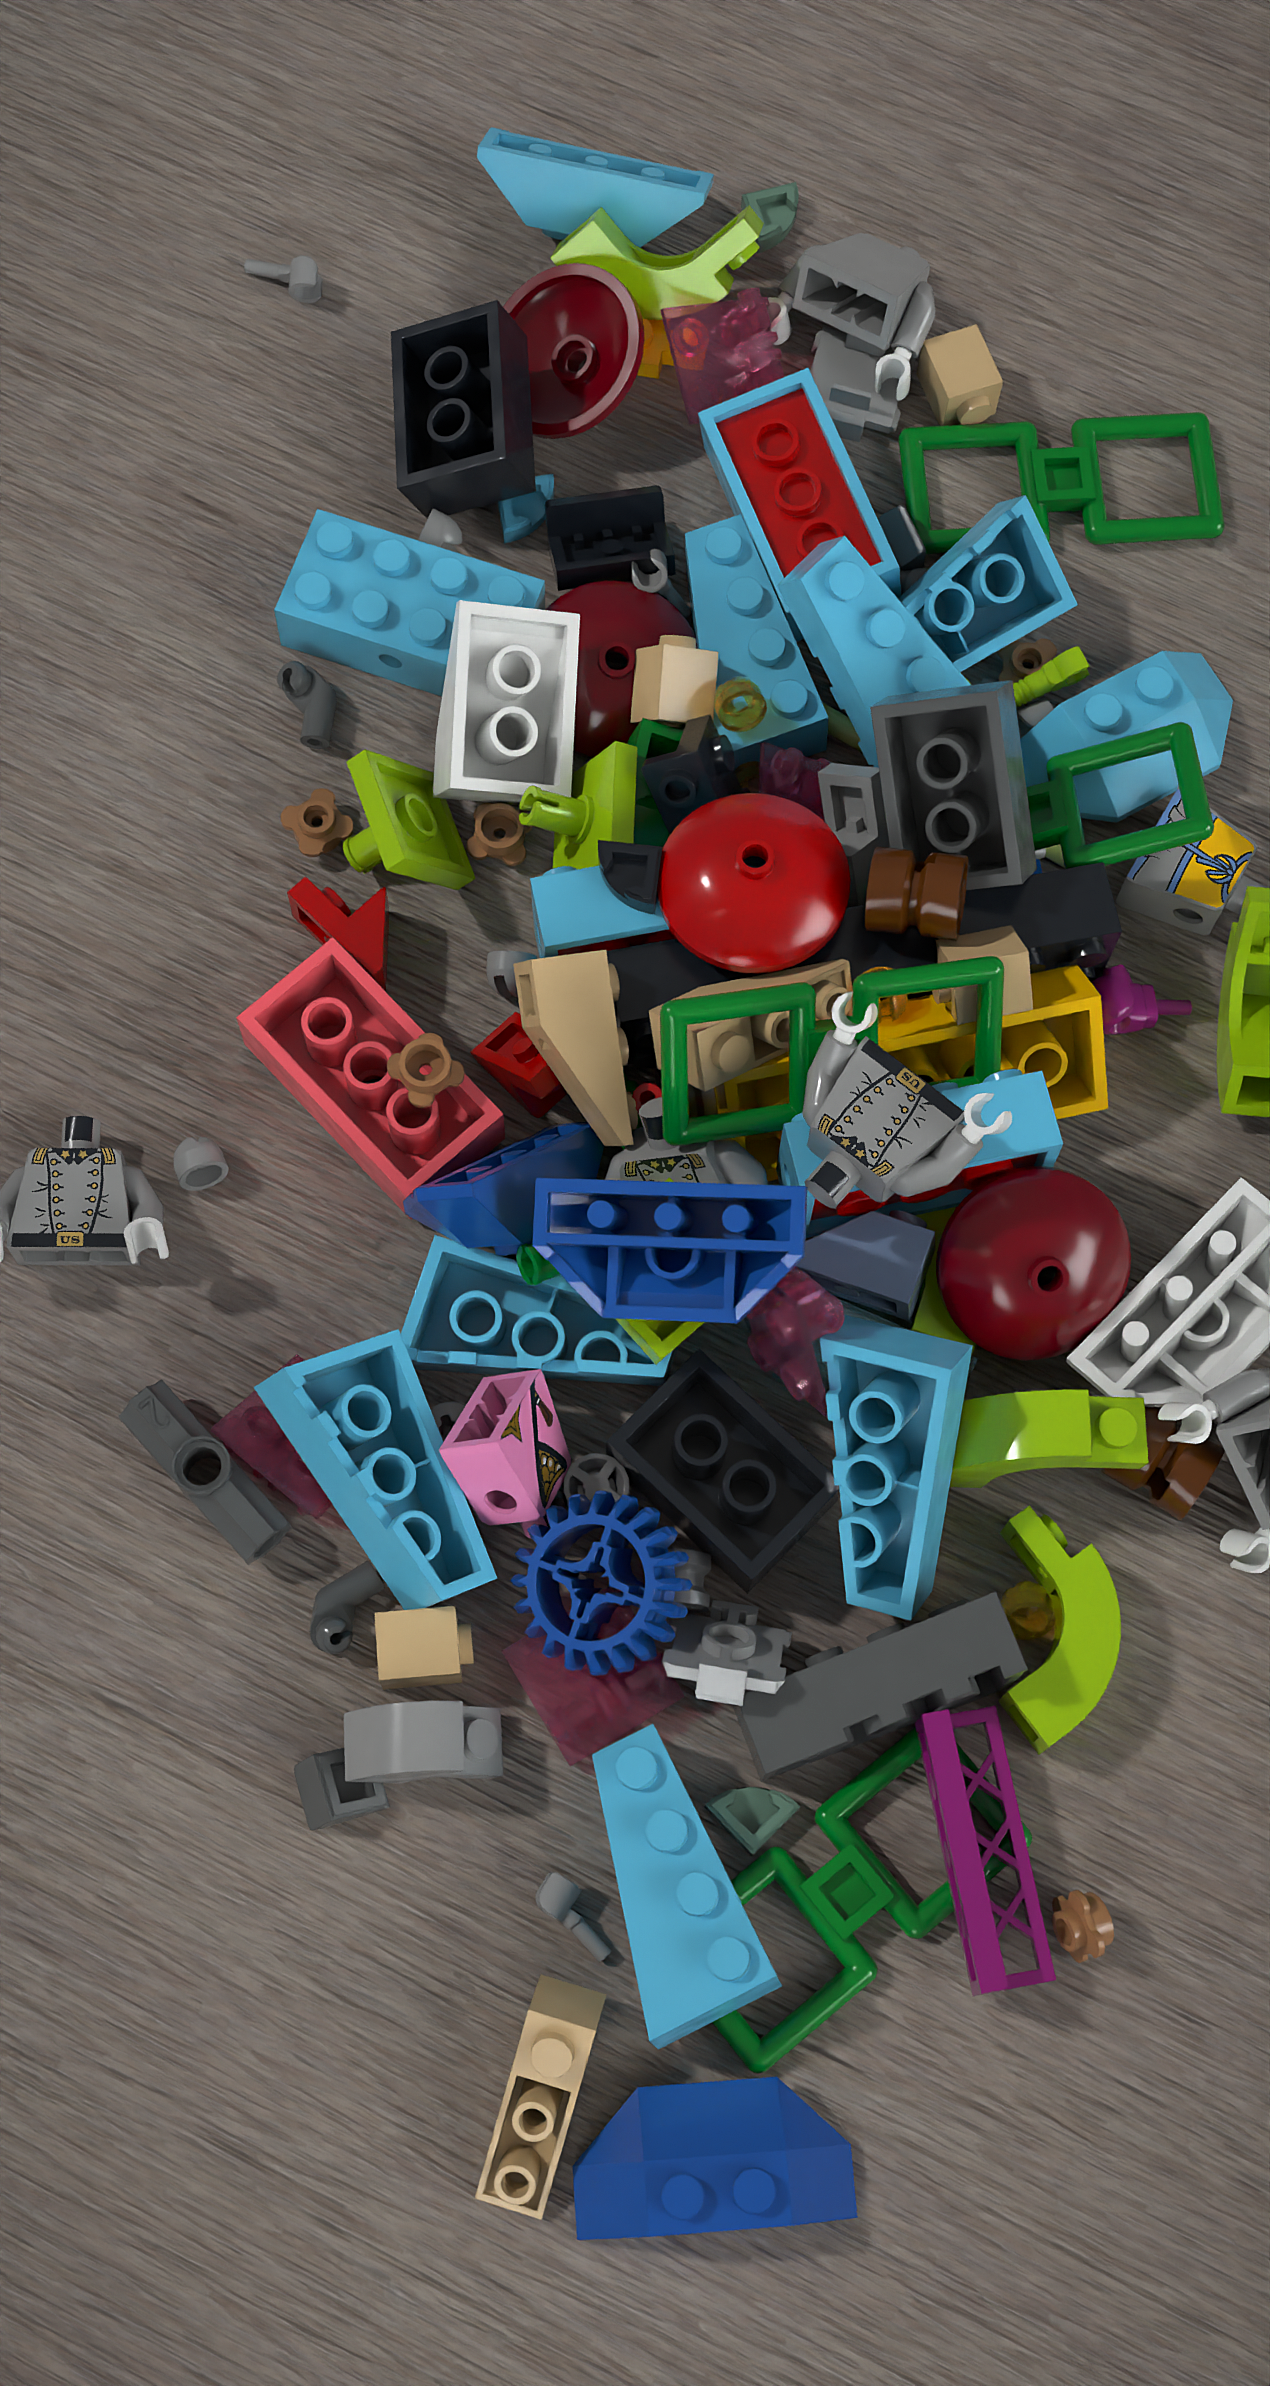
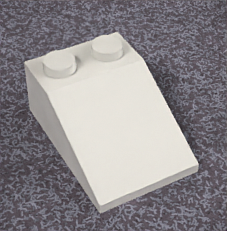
(507, 704)

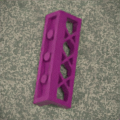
(962, 1856)

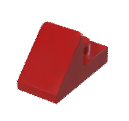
(360, 934)
(519, 1067)

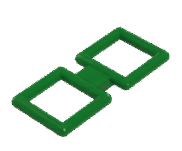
(1069, 475)
(1056, 809)
(807, 1035)
(844, 1898)

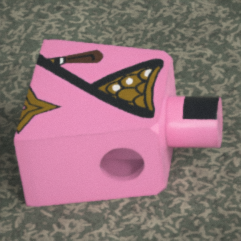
(509, 1450)

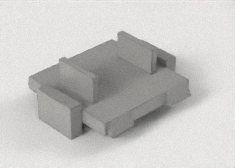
(846, 382)
(727, 1653)

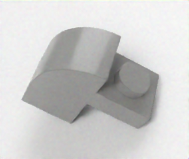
(857, 817)
(422, 1742)

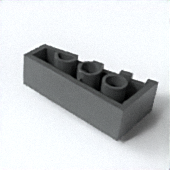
(882, 1685)

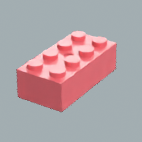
(331, 1033)

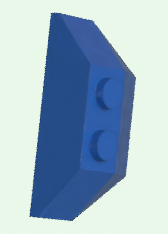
(496, 1195)
(670, 1244)
(712, 2163)

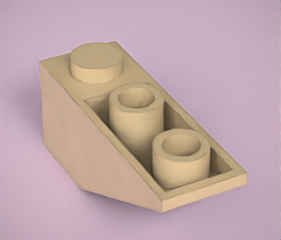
(573, 1024)
(734, 1046)
(540, 2096)

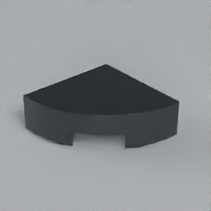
(631, 872)

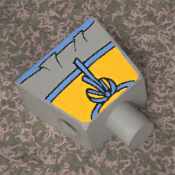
(1192, 881)

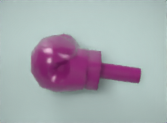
(1131, 1005)

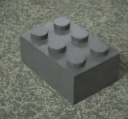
(957, 779)

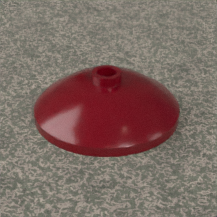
(574, 317)
(619, 620)
(1004, 1240)

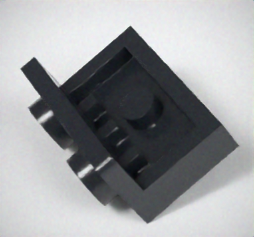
(604, 533)
(693, 773)

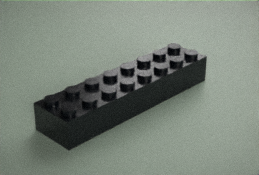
(1057, 914)

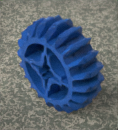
(589, 1608)

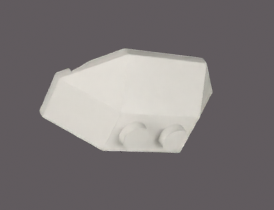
(1193, 1314)

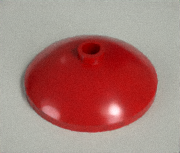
(747, 914)

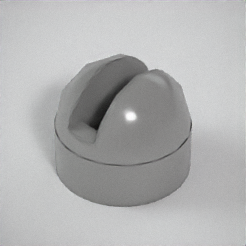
(441, 531)
(501, 970)
(199, 1163)

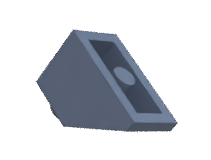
(873, 1260)

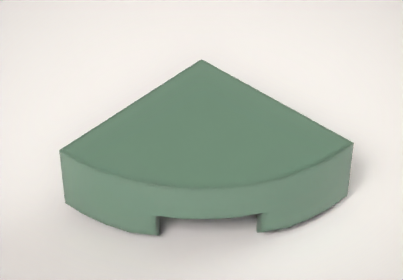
(777, 211)
(752, 1814)

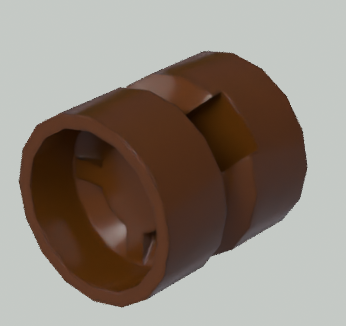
(916, 893)
(1175, 1469)

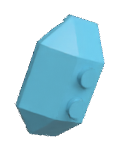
(564, 184)
(1141, 698)

